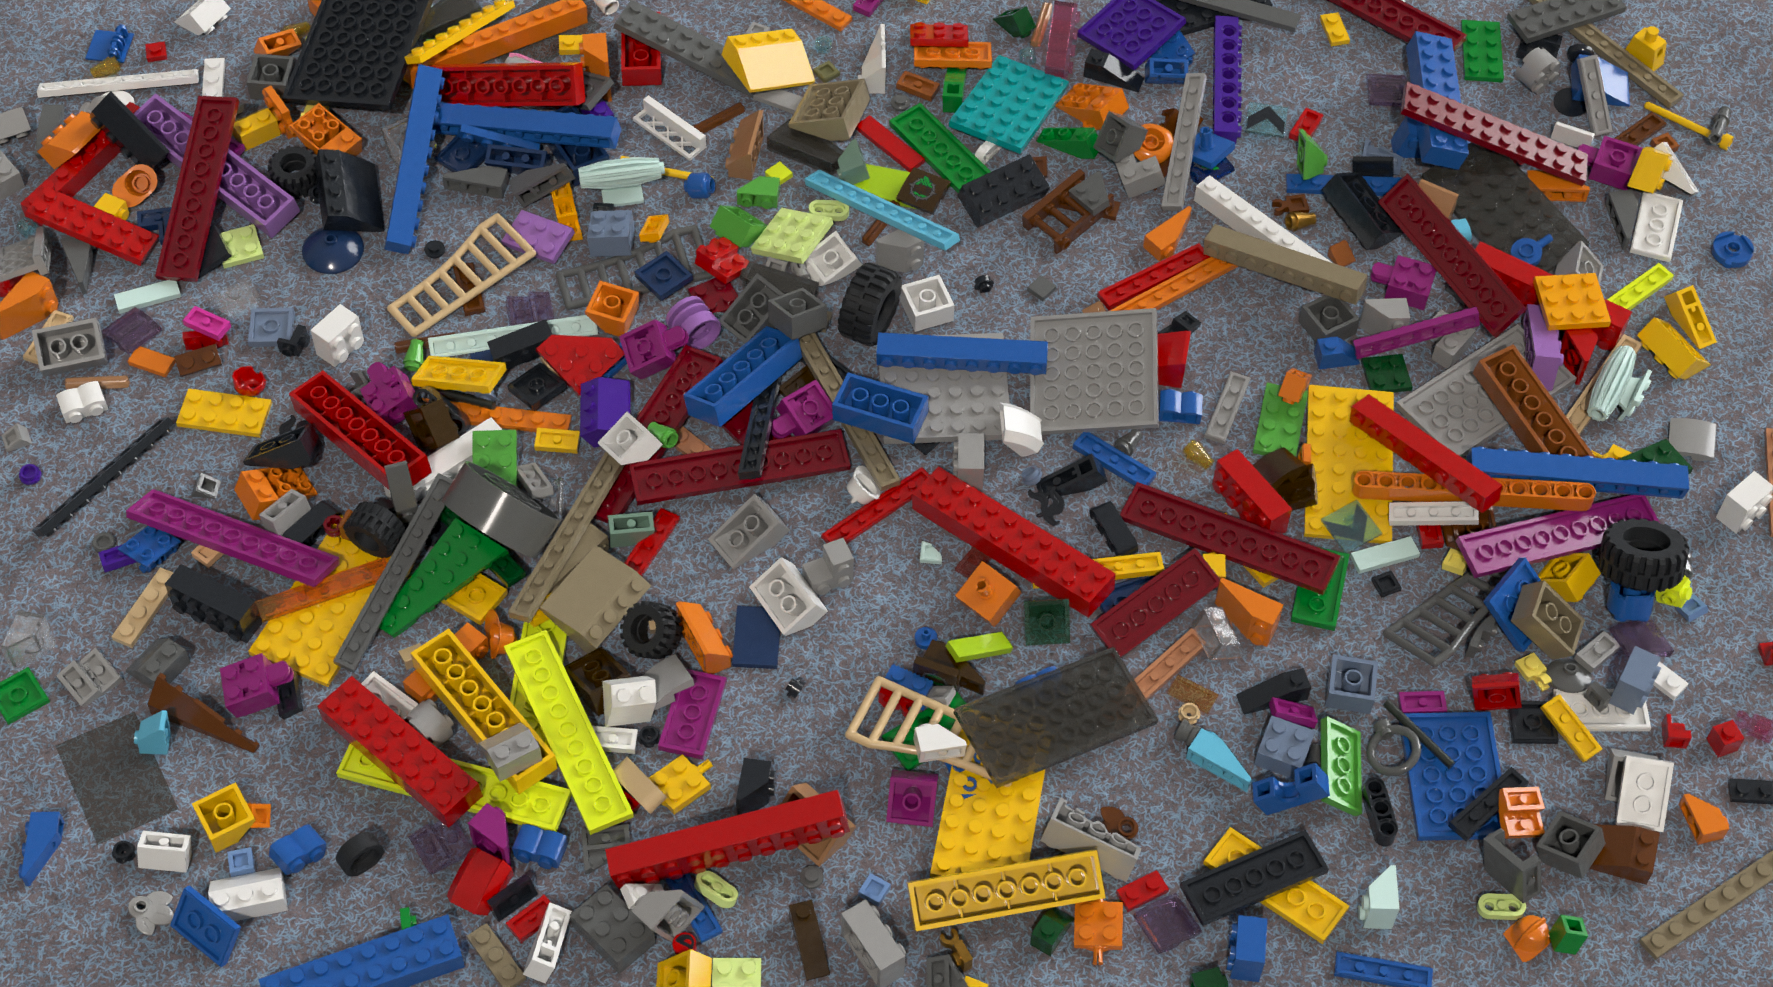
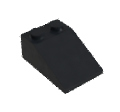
(286, 450)

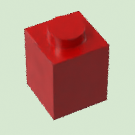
(1725, 738)

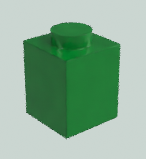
(1568, 934)

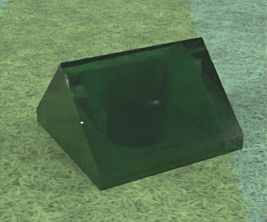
(1046, 621)

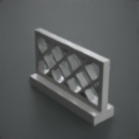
(26, 256)

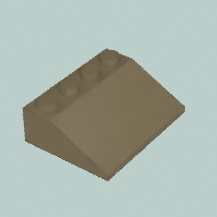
(831, 109)
(594, 598)

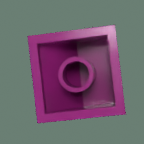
(912, 798)
(490, 832)

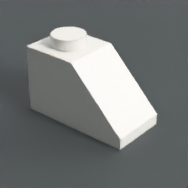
(937, 743)

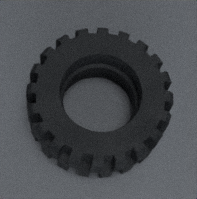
(869, 303)
(1643, 555)

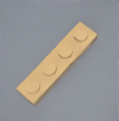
(143, 610)

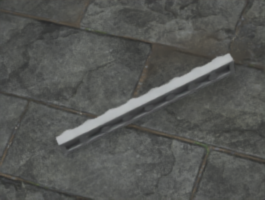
(1184, 142)

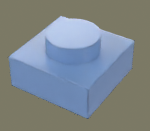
(1693, 608)
(241, 862)
(874, 889)

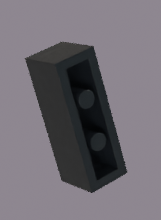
(519, 345)

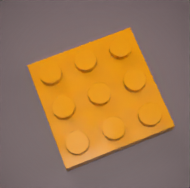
(1571, 301)

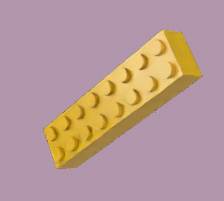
(475, 700)
(1005, 890)

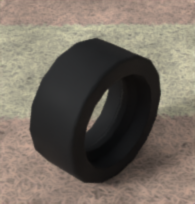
(359, 854)

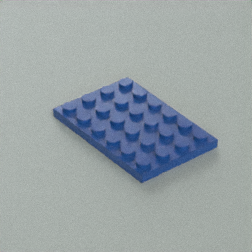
(1442, 792)

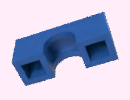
(1275, 796)

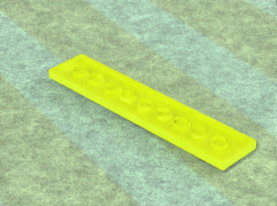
(568, 732)
(537, 806)

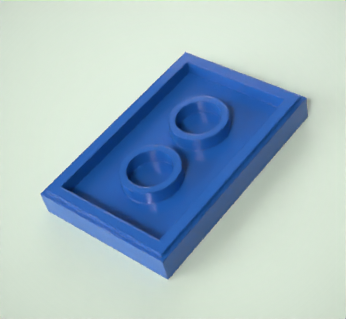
(205, 926)

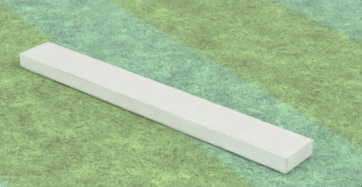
(118, 83)

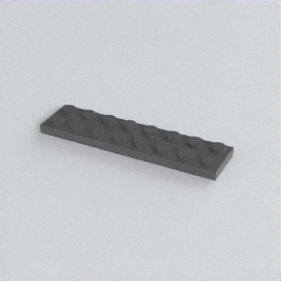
(678, 43)

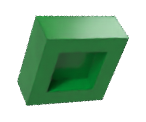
(407, 919)

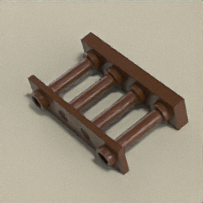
(1049, 206)

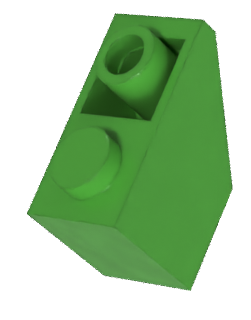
(760, 192)

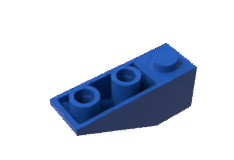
(43, 838)

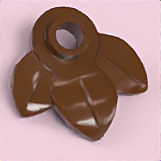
(1115, 820)

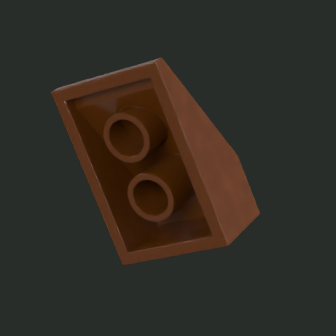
(1627, 852)

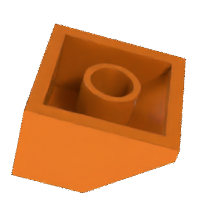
(613, 308)

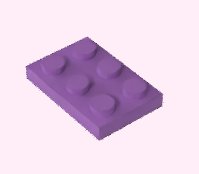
(542, 234)

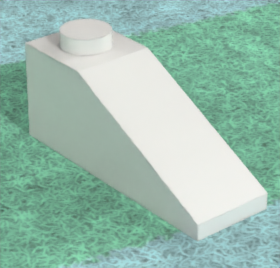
(1677, 174)
(547, 943)

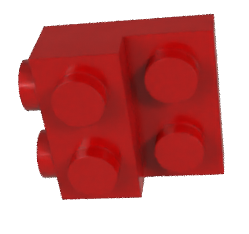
(721, 259)

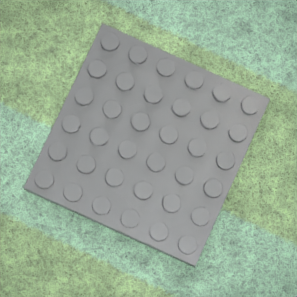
(1097, 371)
(956, 399)

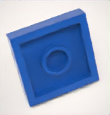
(1210, 148)

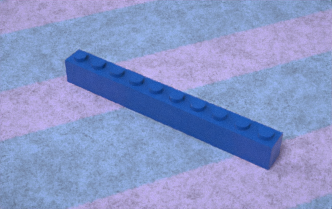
(531, 124)
(413, 160)
(1603, 474)

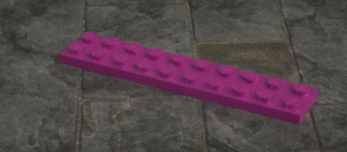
(1548, 535)
(233, 537)

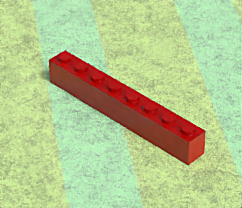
(80, 168)
(1425, 453)

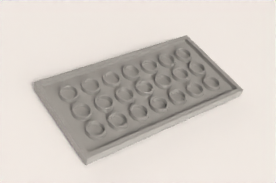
(1457, 407)

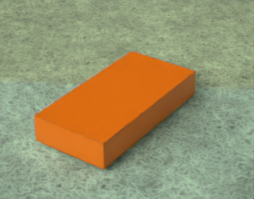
(151, 361)

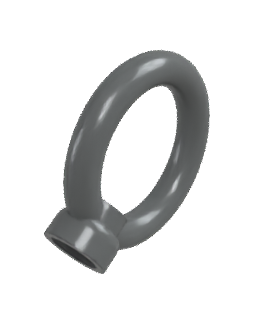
(1383, 731)

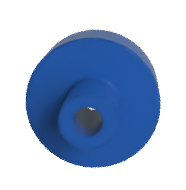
(924, 637)

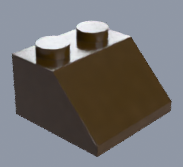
(431, 425)

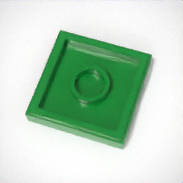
(21, 696)

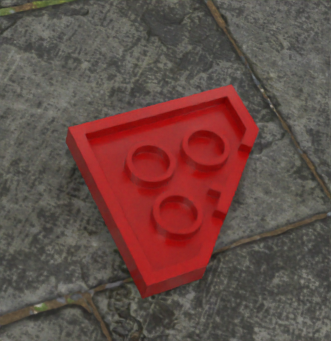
(579, 357)

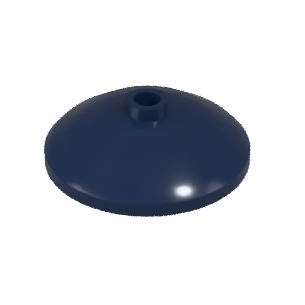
(332, 250)

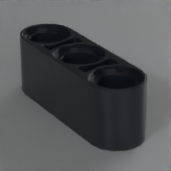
(454, 412)
(310, 525)
(1114, 529)
(1381, 802)

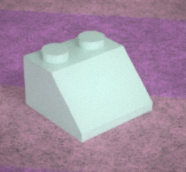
(1381, 901)

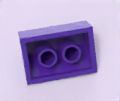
(601, 406)

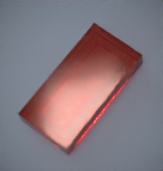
(971, 562)

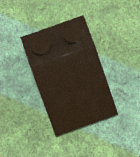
(589, 673)

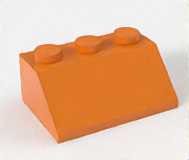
(595, 56)
(68, 139)
(703, 638)

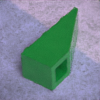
(953, 89)
(1073, 141)

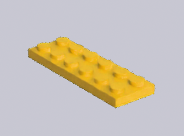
(1304, 906)

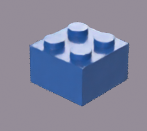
(1247, 948)

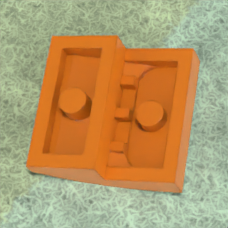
(1521, 812)

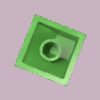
(1310, 156)

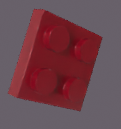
(715, 294)

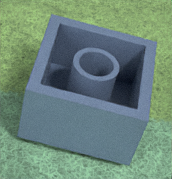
(611, 233)
(1636, 680)
(1351, 684)
(1284, 747)

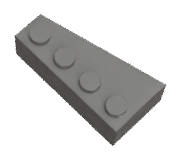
(1074, 833)

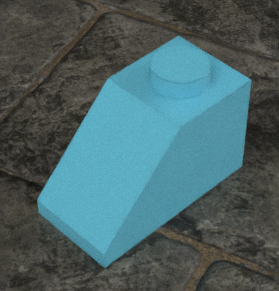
(154, 734)

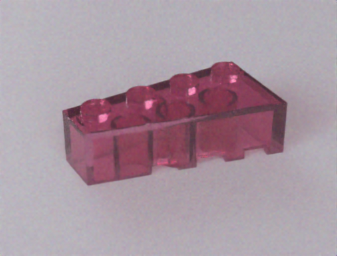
(1061, 39)

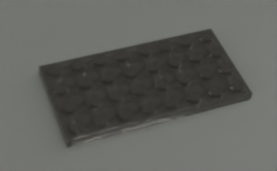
(1505, 205)
(1055, 717)

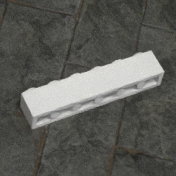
(449, 459)

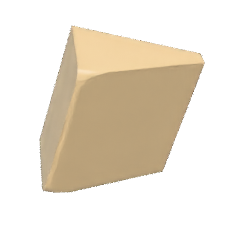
(406, 656)

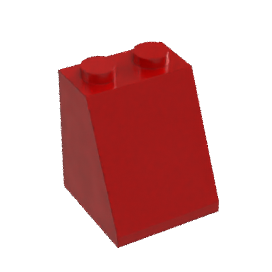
(1172, 357)

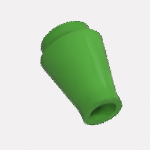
(414, 356)
(664, 434)

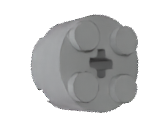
(1538, 70)
(430, 722)

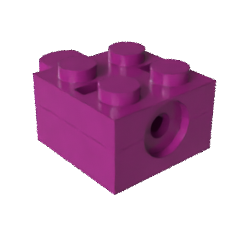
(1612, 162)
(1406, 280)
(652, 347)
(388, 393)
(806, 415)
(253, 684)

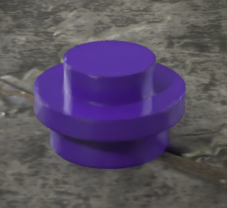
(30, 474)

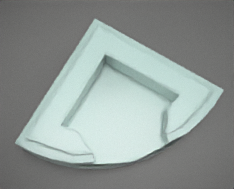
(929, 554)

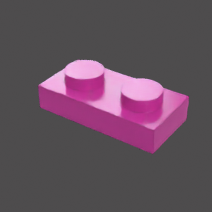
(206, 323)

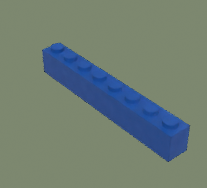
(962, 353)

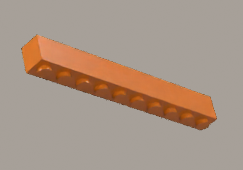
(509, 35)

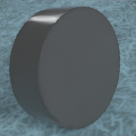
(103, 542)

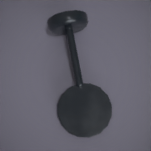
(1563, 98)

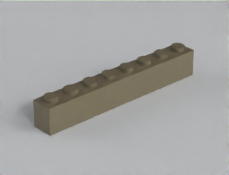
(1285, 264)

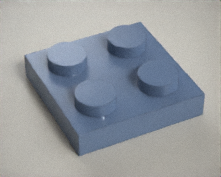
(269, 325)

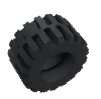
(292, 160)
(374, 529)
(636, 626)

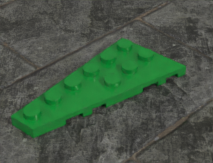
(443, 572)

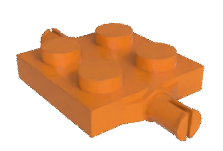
(279, 111)
(1098, 927)

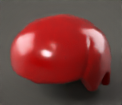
(246, 378)

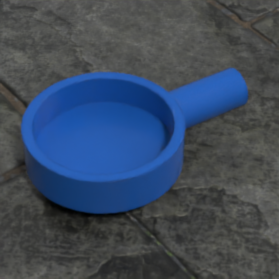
(1529, 249)

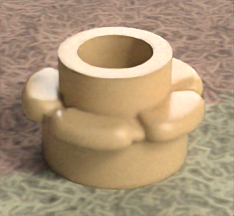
(1189, 708)

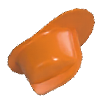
(135, 185)
(498, 634)
(1528, 936)

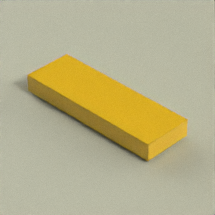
(1571, 728)

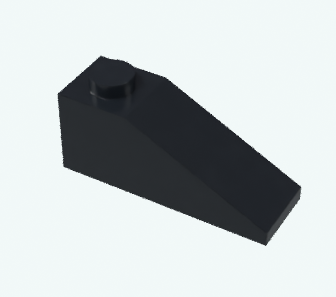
(1109, 70)
(1074, 478)
(1287, 686)

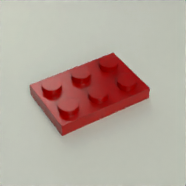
(939, 35)

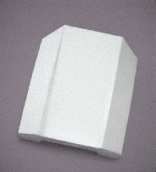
(831, 260)
(1020, 429)

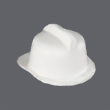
(862, 486)

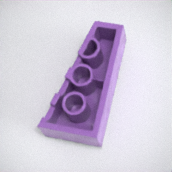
(1541, 346)

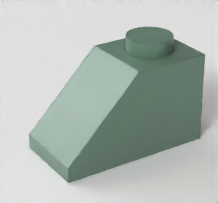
(852, 164)
(629, 528)

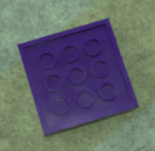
(1131, 29)

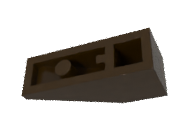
(969, 677)
(808, 939)

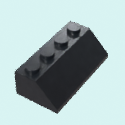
(128, 132)
(1360, 210)

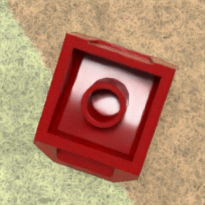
(479, 880)

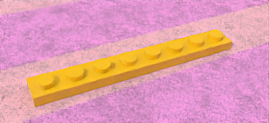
(458, 32)

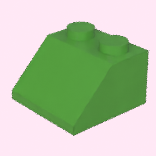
(737, 225)

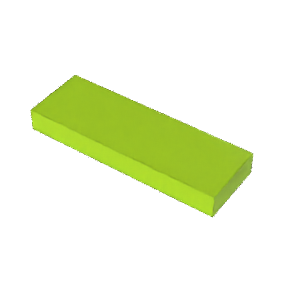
(979, 647)

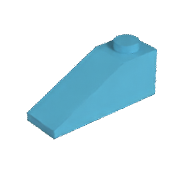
(1214, 756)

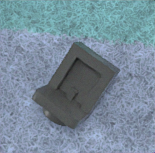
(360, 380)

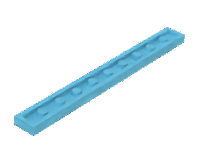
(882, 210)

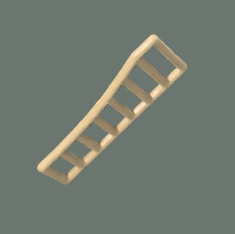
(480, 285)
(897, 746)

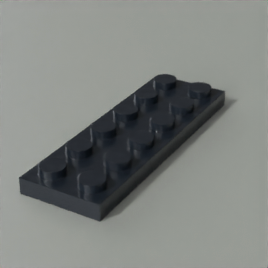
(1254, 877)

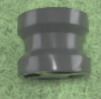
(1187, 732)

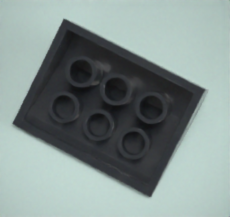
(347, 192)

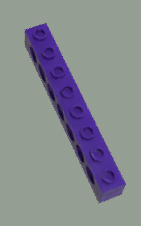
(1226, 76)

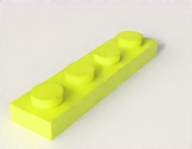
(1642, 287)

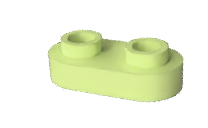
(830, 208)
(716, 889)
(1500, 905)

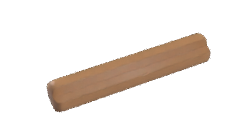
(1041, 24)
(105, 382)

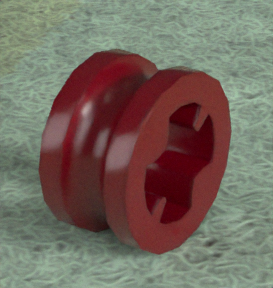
(328, 522)

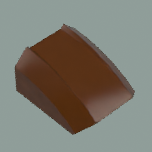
(1452, 532)

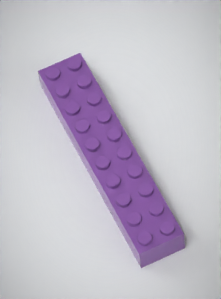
(240, 185)

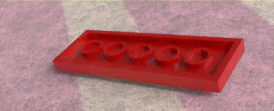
(92, 226)

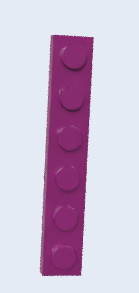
(1416, 332)

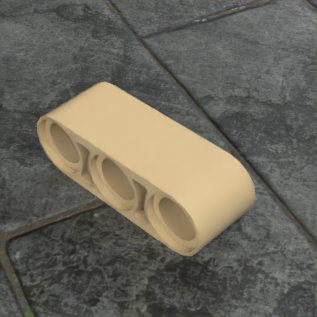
(639, 785)

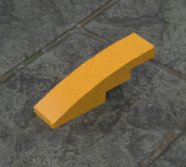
(565, 209)

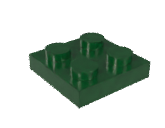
(1387, 373)

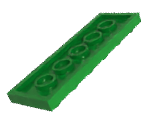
(938, 146)

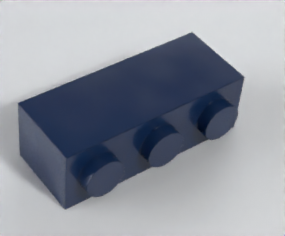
(516, 159)

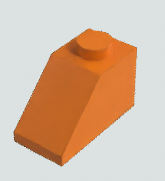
(279, 43)
(1294, 385)
(1703, 819)

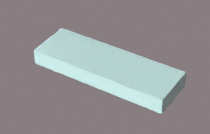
(147, 295)
(1384, 555)

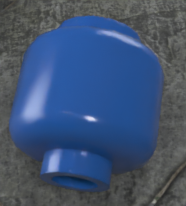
(699, 185)

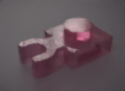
(1758, 726)

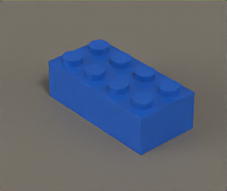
(880, 408)

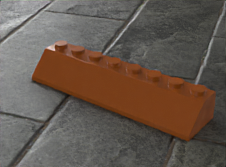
(1528, 405)

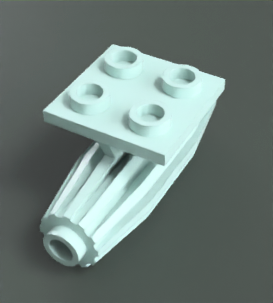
(621, 178)
(1617, 386)

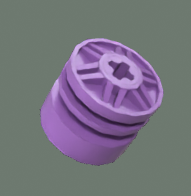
(695, 319)

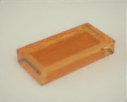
(1193, 693)

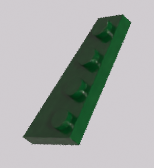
(1659, 452)

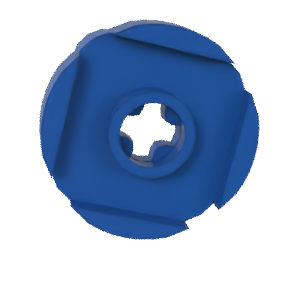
(1728, 258)

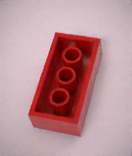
(639, 63)
(1250, 493)

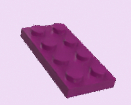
(693, 716)

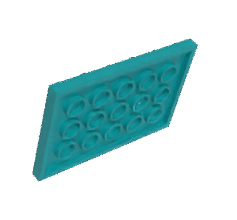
(1009, 104)

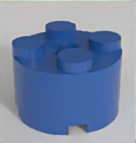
(1629, 604)

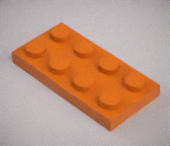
(976, 55)

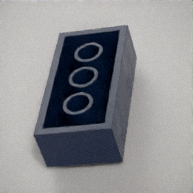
(576, 156)

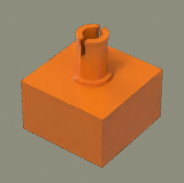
(988, 594)

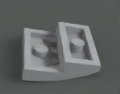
(1693, 438)
(89, 677)
(669, 679)

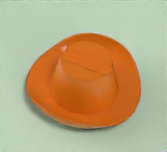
(1157, 143)

